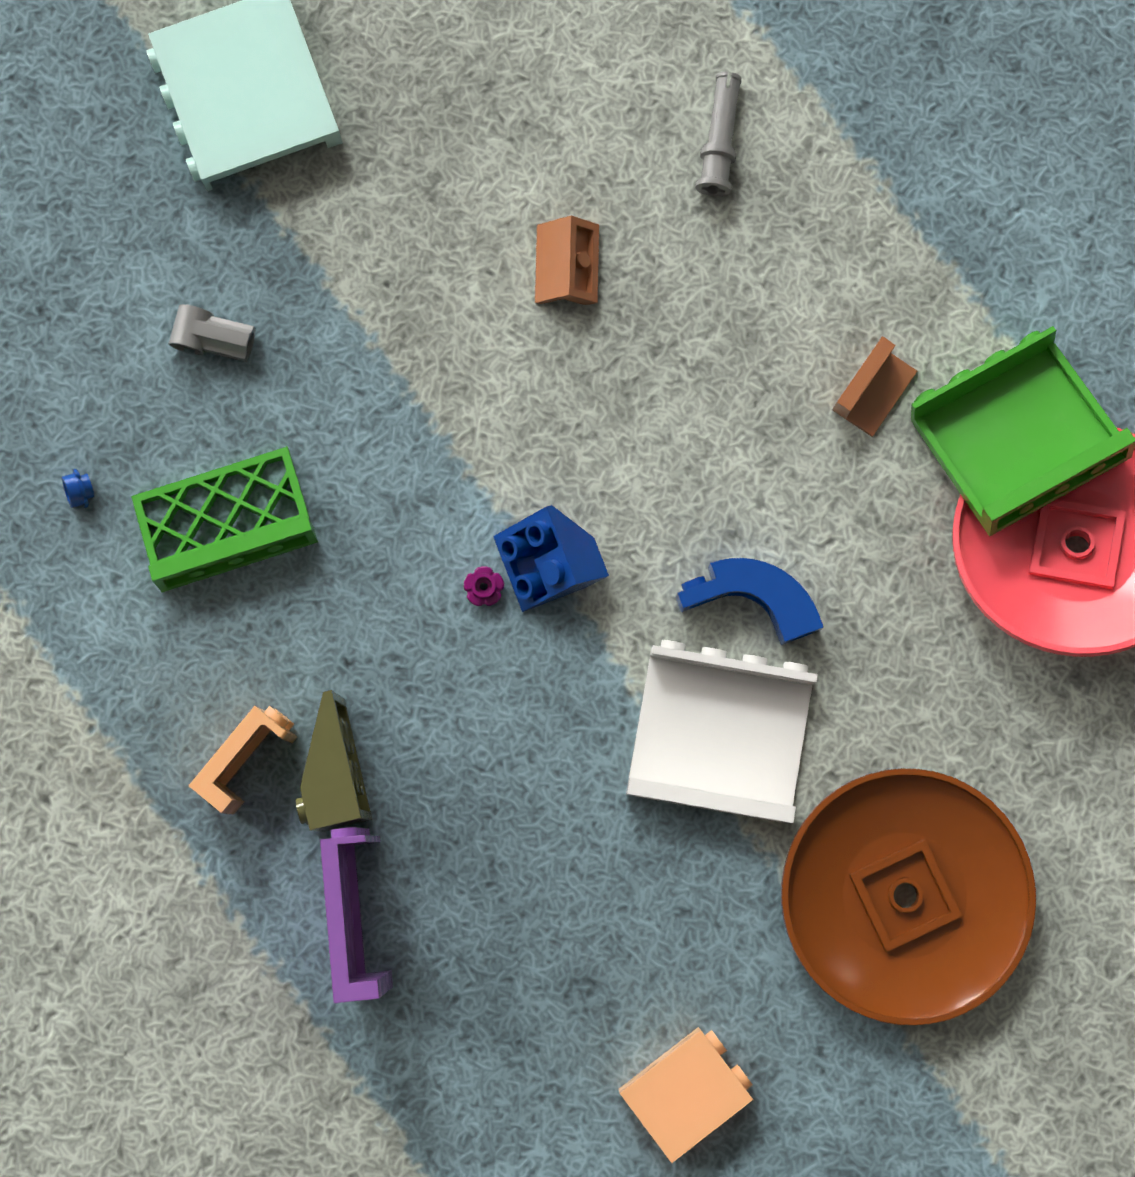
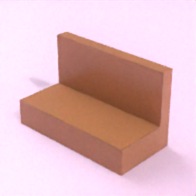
(567, 261)
(875, 388)

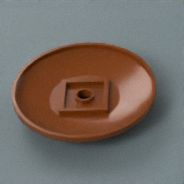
(968, 909)

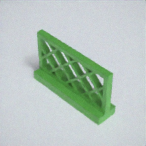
(230, 552)

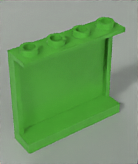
(1019, 431)

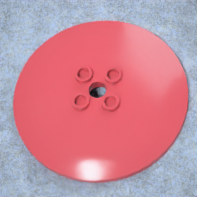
(1041, 588)

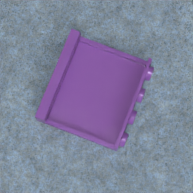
(344, 918)

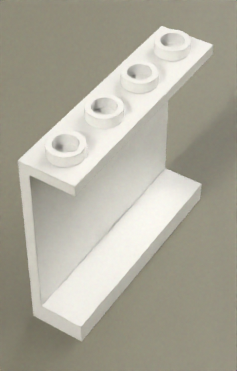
(721, 732)

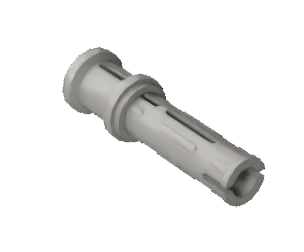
(718, 152)

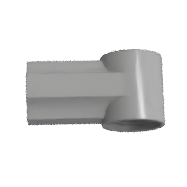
(203, 332)

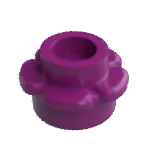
(491, 594)

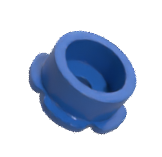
(77, 489)

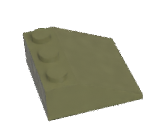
(332, 774)

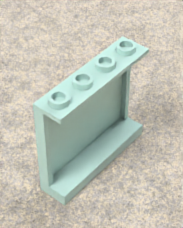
(241, 87)

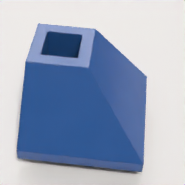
(548, 557)

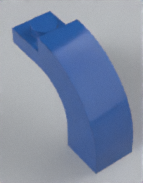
(767, 585)

